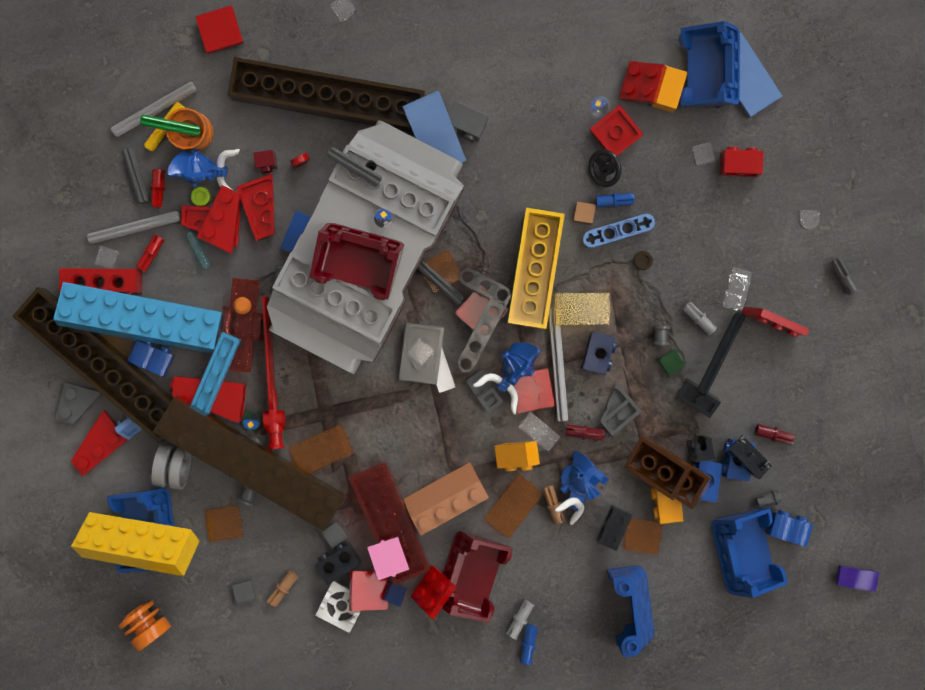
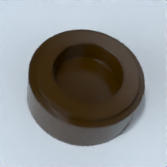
(642, 260)

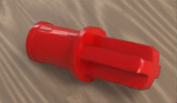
(157, 187)
(150, 253)

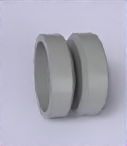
(171, 467)

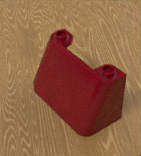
(356, 258)
(472, 569)

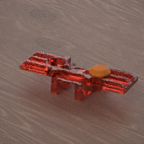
(248, 322)

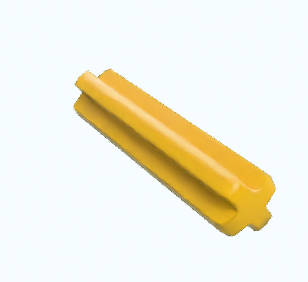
(158, 134)

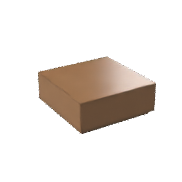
(584, 212)

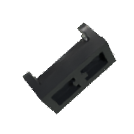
(705, 404)
(703, 449)
(749, 457)

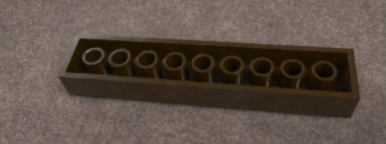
(320, 93)
(96, 362)
(249, 463)

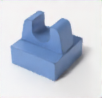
(127, 428)

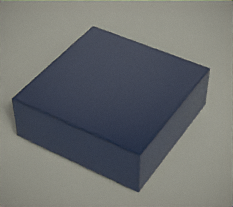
(394, 594)

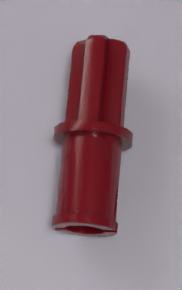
(585, 432)
(774, 434)

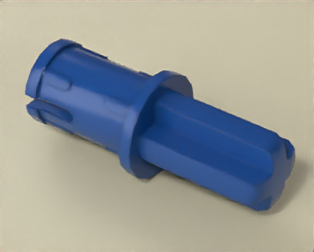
(614, 200)
(528, 644)

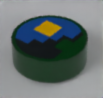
(251, 420)

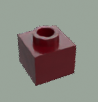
(265, 161)

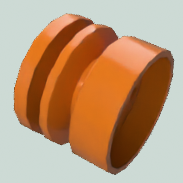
(190, 142)
(144, 625)

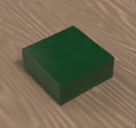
(671, 362)

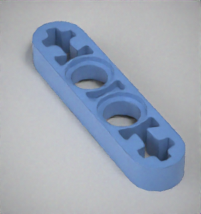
(618, 232)

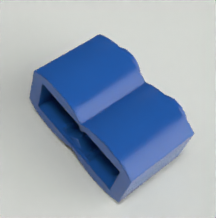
(151, 357)
(790, 529)

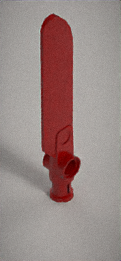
(274, 418)

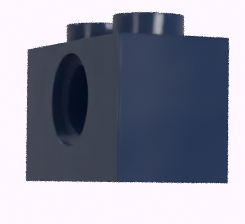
(590, 361)

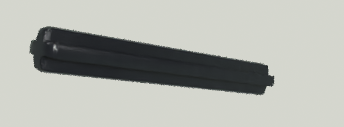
(721, 353)

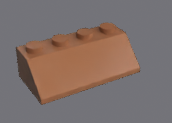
(445, 498)

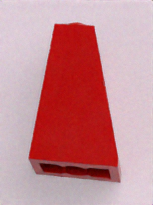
(228, 403)

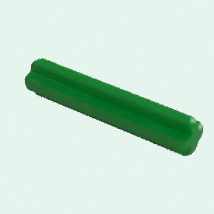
(170, 125)

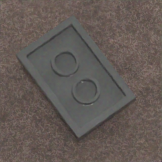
(410, 369)

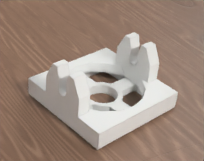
(323, 611)

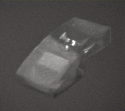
(737, 289)

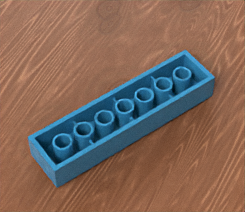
(138, 318)

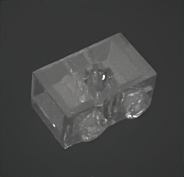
(538, 431)

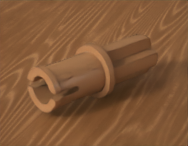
(553, 503)
(282, 588)

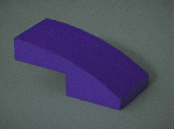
(857, 578)

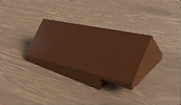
(668, 473)

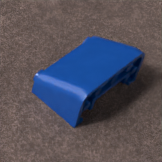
(711, 64)
(143, 505)
(746, 553)
(633, 582)

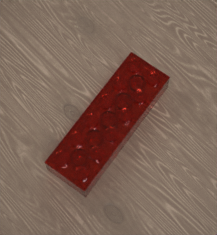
(389, 516)

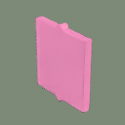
(388, 558)

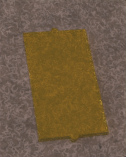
(582, 308)

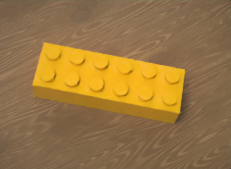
(535, 268)
(136, 543)

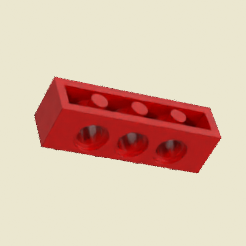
(131, 279)

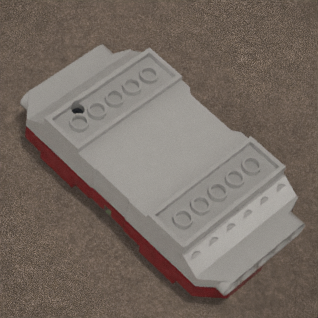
(342, 318)

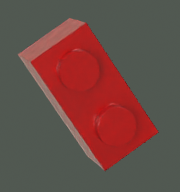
(741, 162)

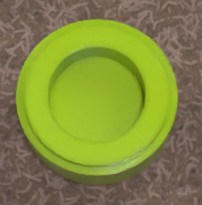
(201, 196)

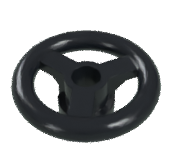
(606, 167)

